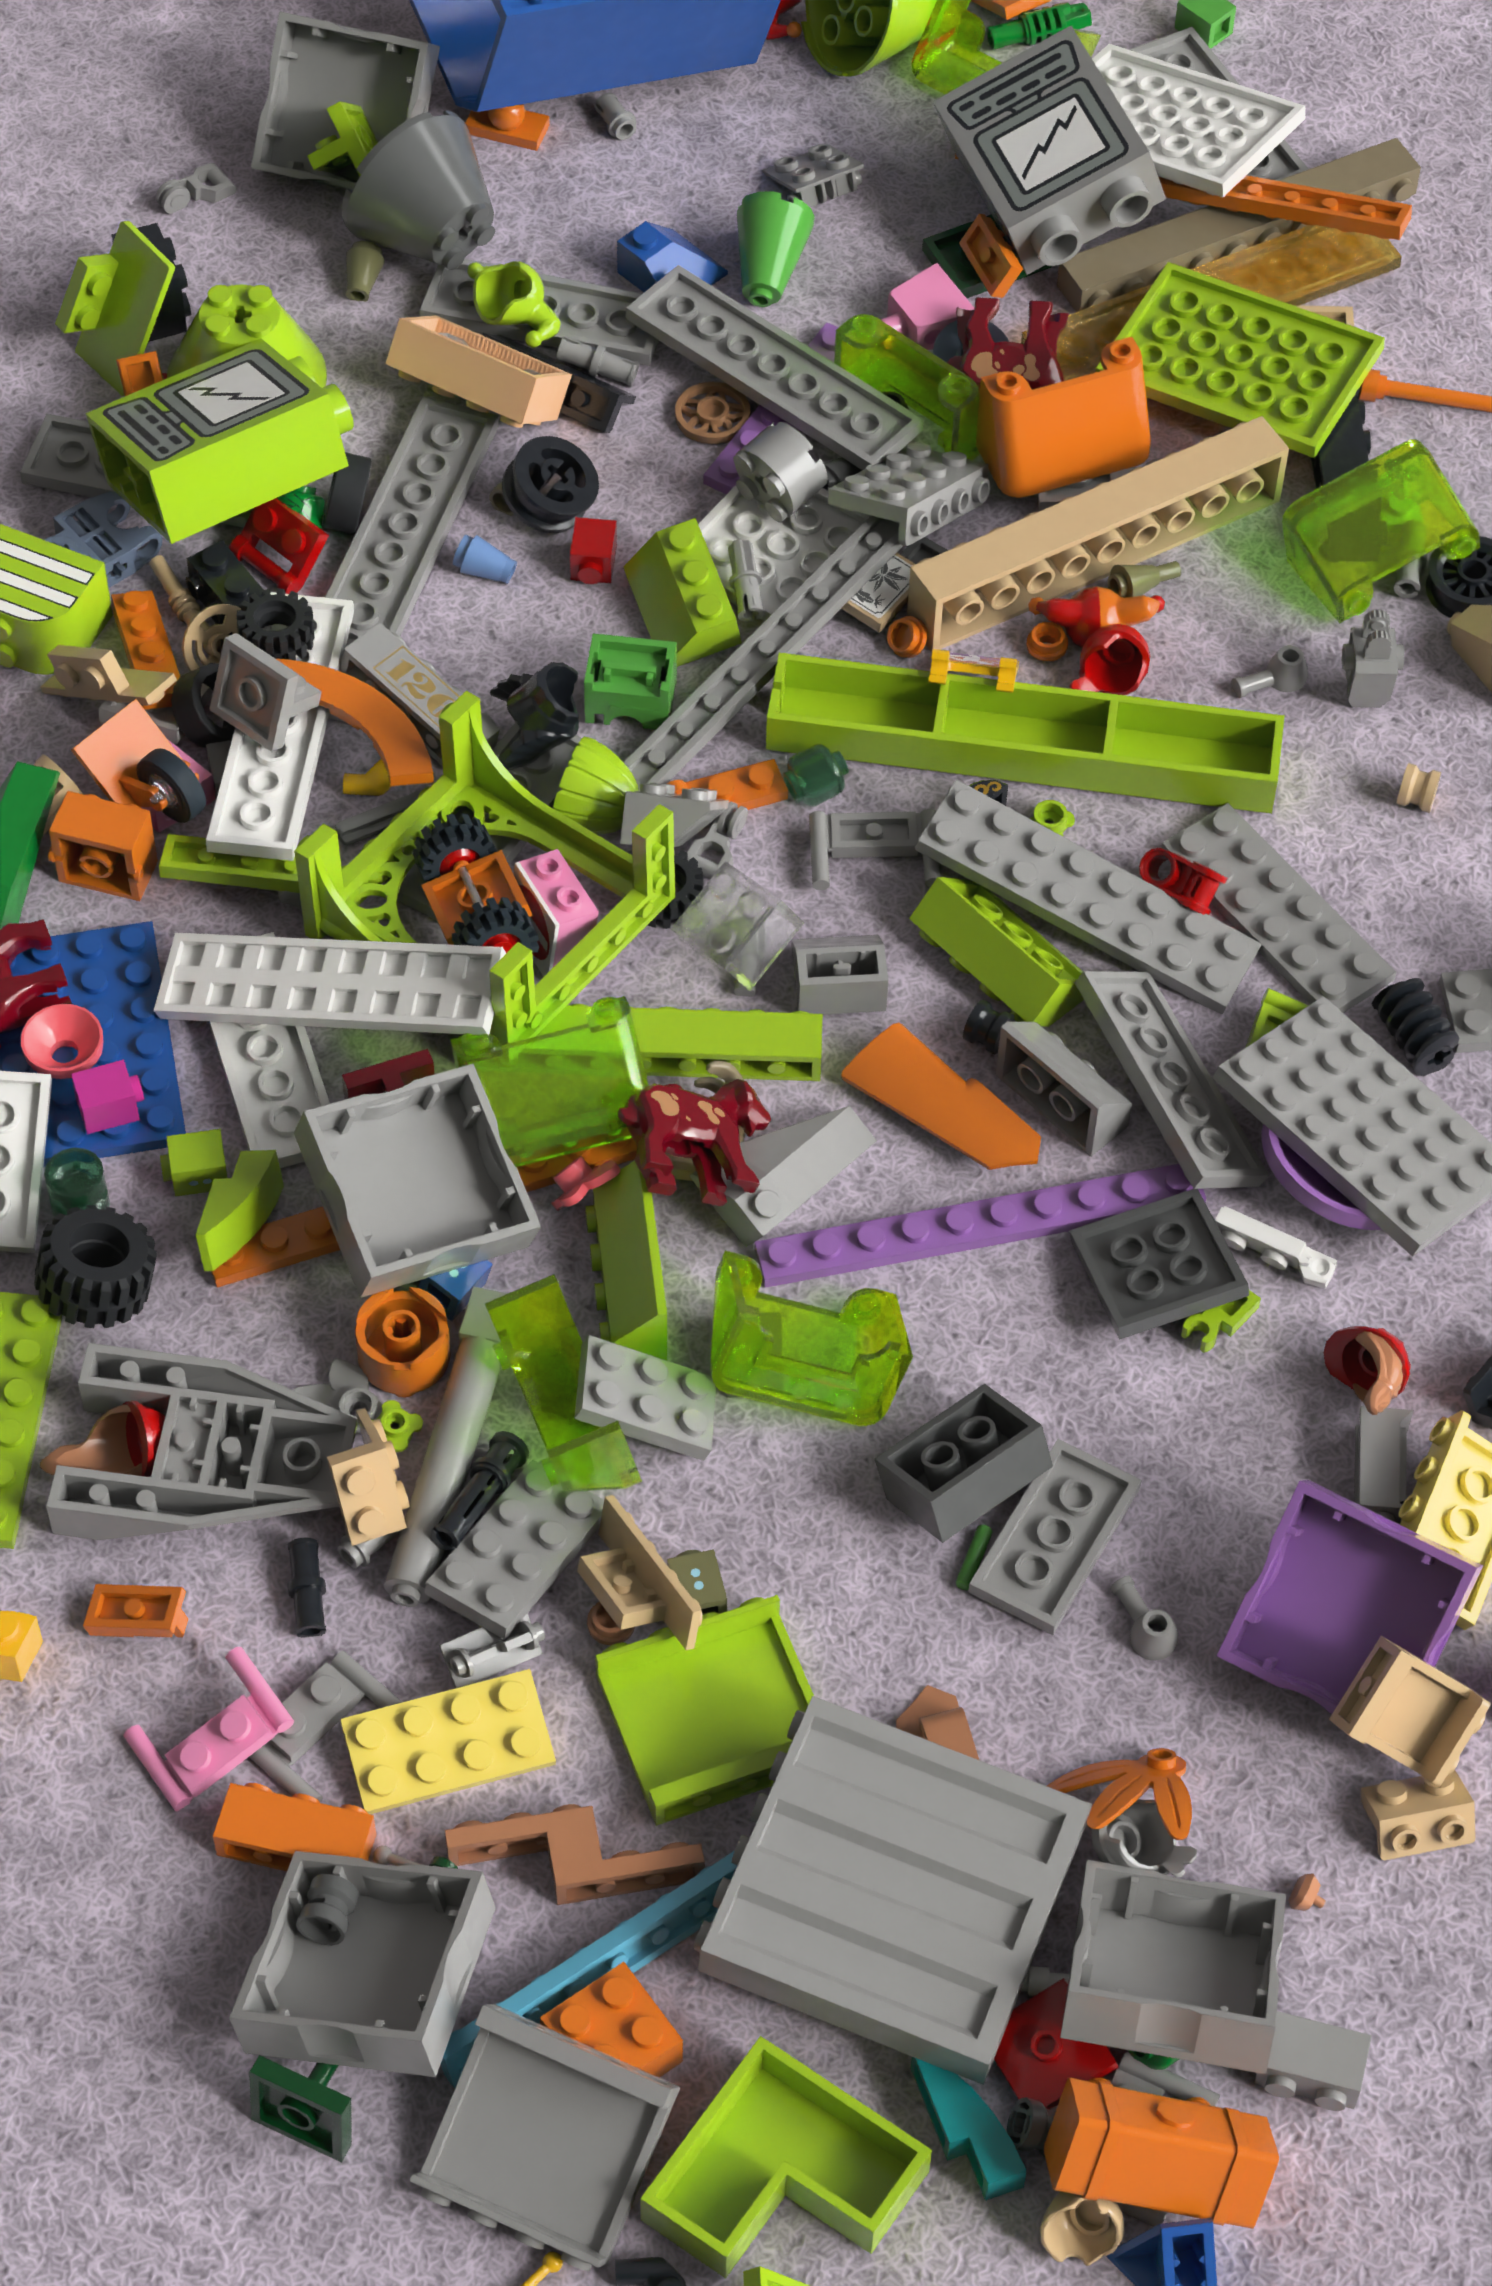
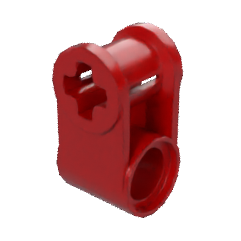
(1187, 882)

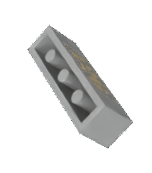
(408, 681)

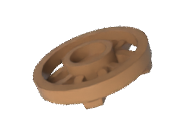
(711, 412)

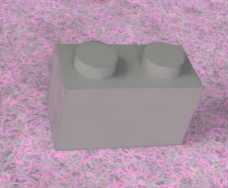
(1316, 2062)

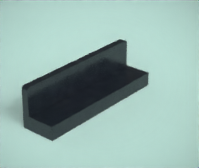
(586, 396)

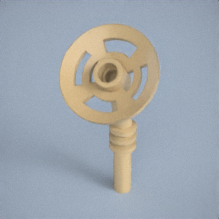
(188, 610)

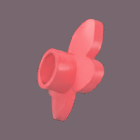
(579, 1178)

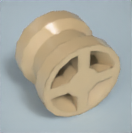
(1418, 787)

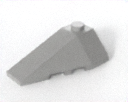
(791, 1169)

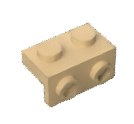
(1419, 1816)

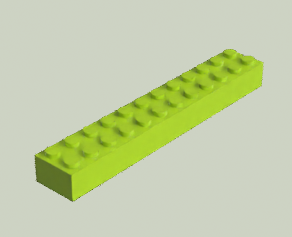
(1028, 734)

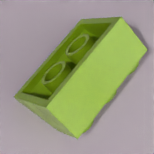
(682, 593)

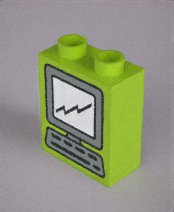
(220, 438)

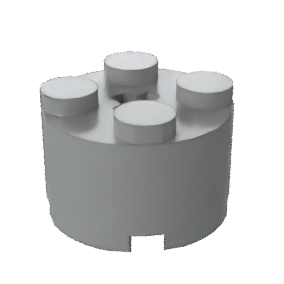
(779, 470)

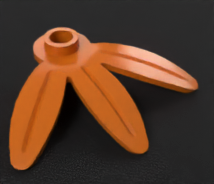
(1157, 1770)

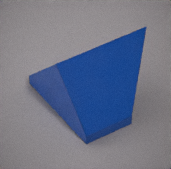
(1170, 2255)

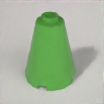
(770, 243)

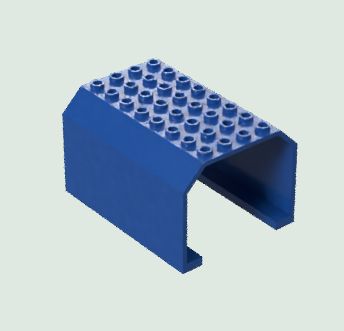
(553, 49)

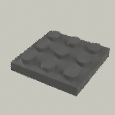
(1159, 1263)

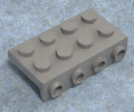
(916, 489)

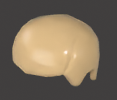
(1081, 2228)

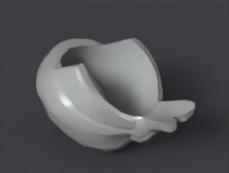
(1141, 1842)

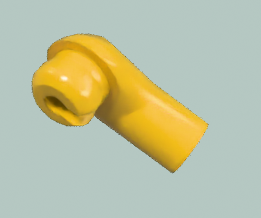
(372, 783)

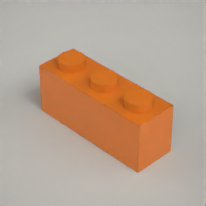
(271, 1826)

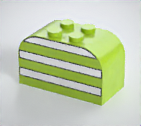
(47, 600)

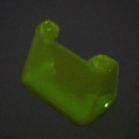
(926, 382)
(1374, 525)
(561, 1086)
(803, 1354)

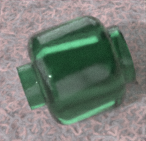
(815, 775)

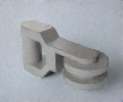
(176, 193)
(729, 821)

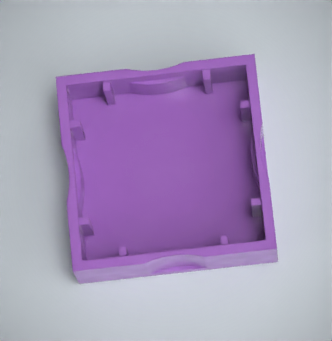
(1338, 1585)

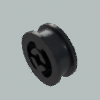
(533, 470)

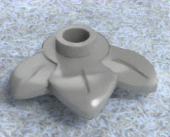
(345, 1391)

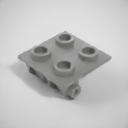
(817, 173)

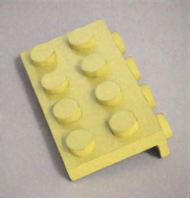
(1455, 1501)

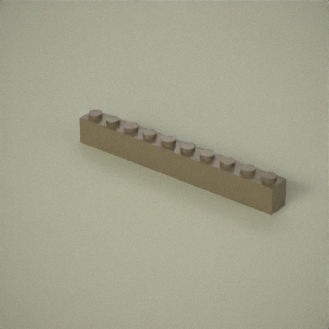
(1214, 232)

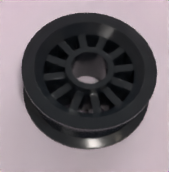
(1460, 582)

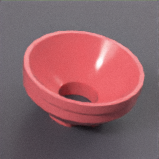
(62, 1027)

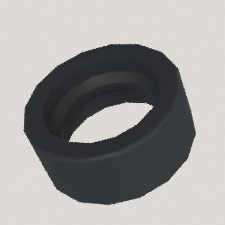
(347, 494)
(189, 709)

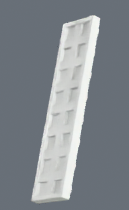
(329, 983)

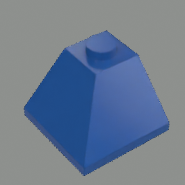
(655, 250)

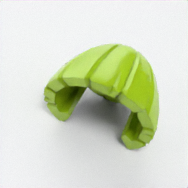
(594, 788)

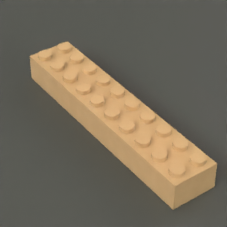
(1093, 531)

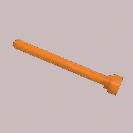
(1377, 386)

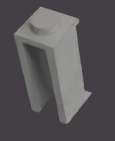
(1381, 1461)

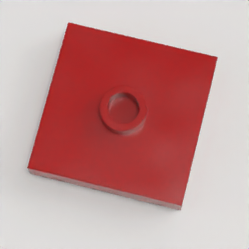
(1038, 2059)

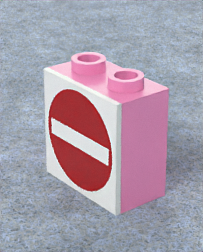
(558, 906)

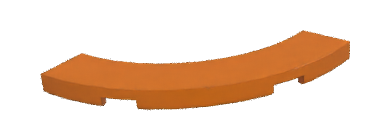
(377, 716)

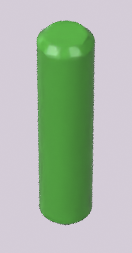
(974, 1556)

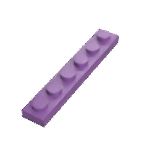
(722, 472)

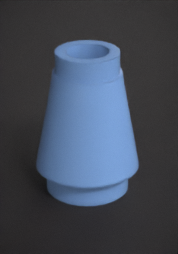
(483, 560)

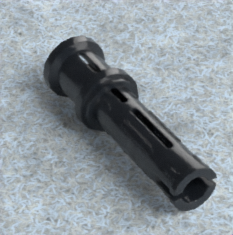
(489, 1477)

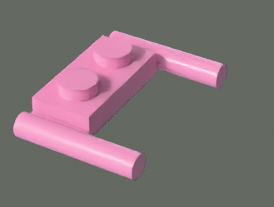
(218, 1743)

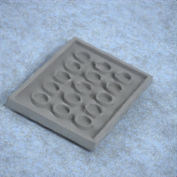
(1364, 1124)

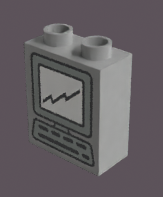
(1050, 151)

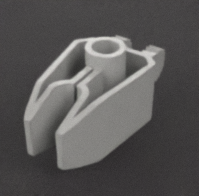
(1372, 661)

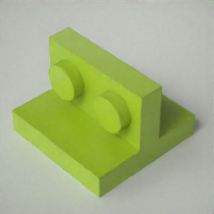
(354, 142)

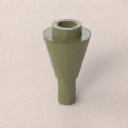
(1139, 579)

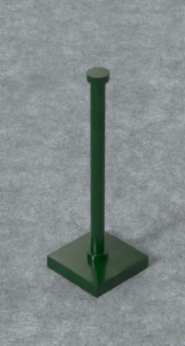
(303, 2105)

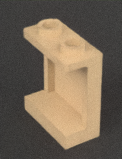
(1410, 1711)

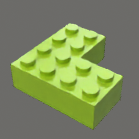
(776, 2136)

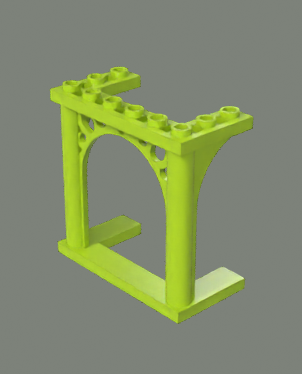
(480, 781)

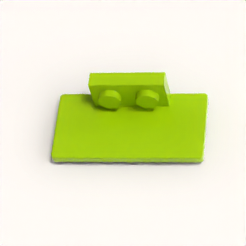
(115, 301)

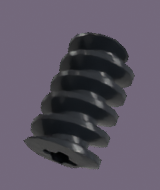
(1417, 1025)

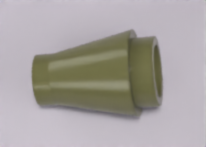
(363, 266)

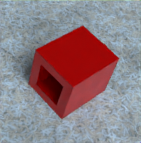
(593, 550)

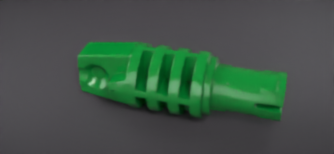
(1039, 25)

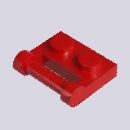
(287, 534)

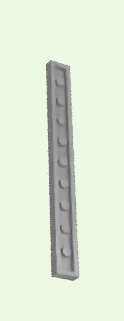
(756, 659)

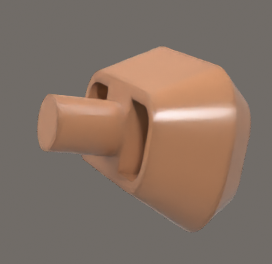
(1305, 1893)

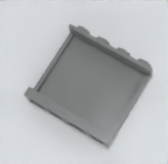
(546, 2138)

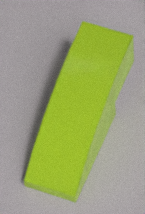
(238, 1206)

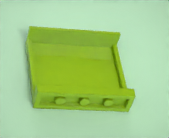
(709, 1716)

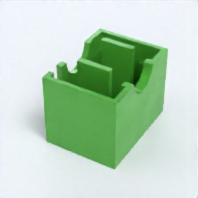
(630, 679)

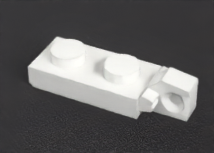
(1276, 1247)

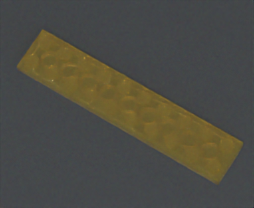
(1286, 268)

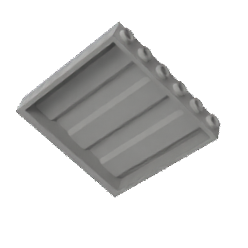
(893, 1888)

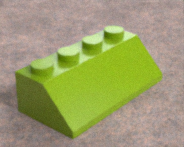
(998, 950)
(628, 1264)

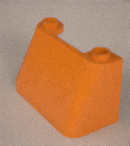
(1066, 428)

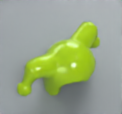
(513, 296)

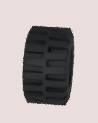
(91, 1292)

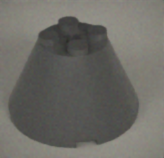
(422, 192)

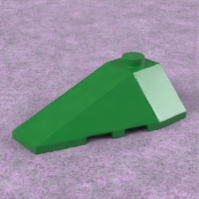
(23, 817)

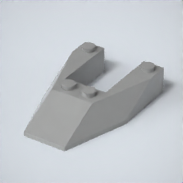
(225, 1453)

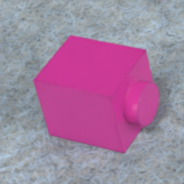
(107, 1096)

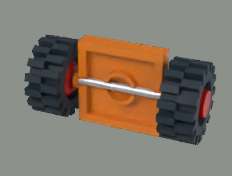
(472, 886)

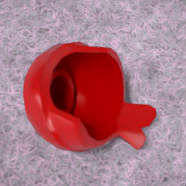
(1113, 661)

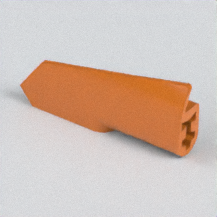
(929, 1093)

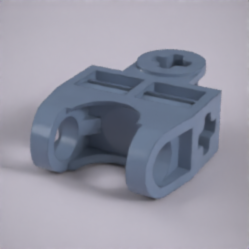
(100, 539)

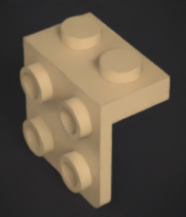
(367, 1484)

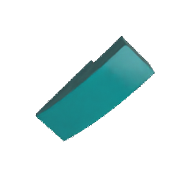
(969, 2128)

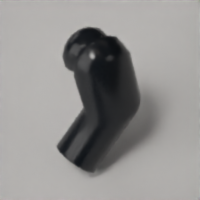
(647, 2271)

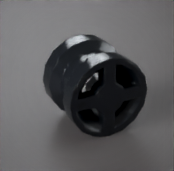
(985, 1025)

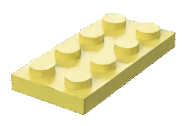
(447, 1742)

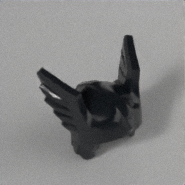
(542, 709)

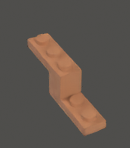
(574, 1853)

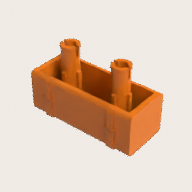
(1160, 2152)

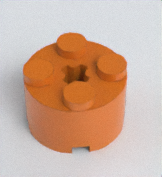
(402, 1340)

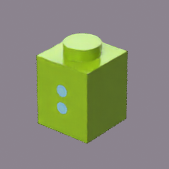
(194, 1161)

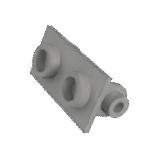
(486, 1654)

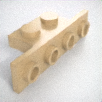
(97, 676)
(636, 1581)

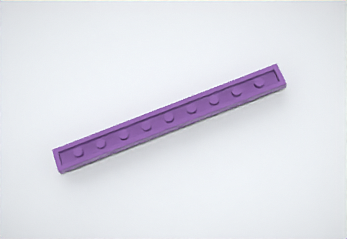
(962, 1226)

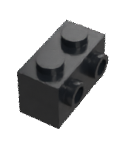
(220, 578)

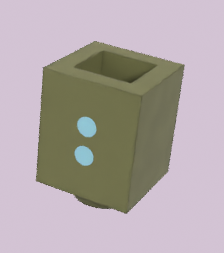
(701, 1579)

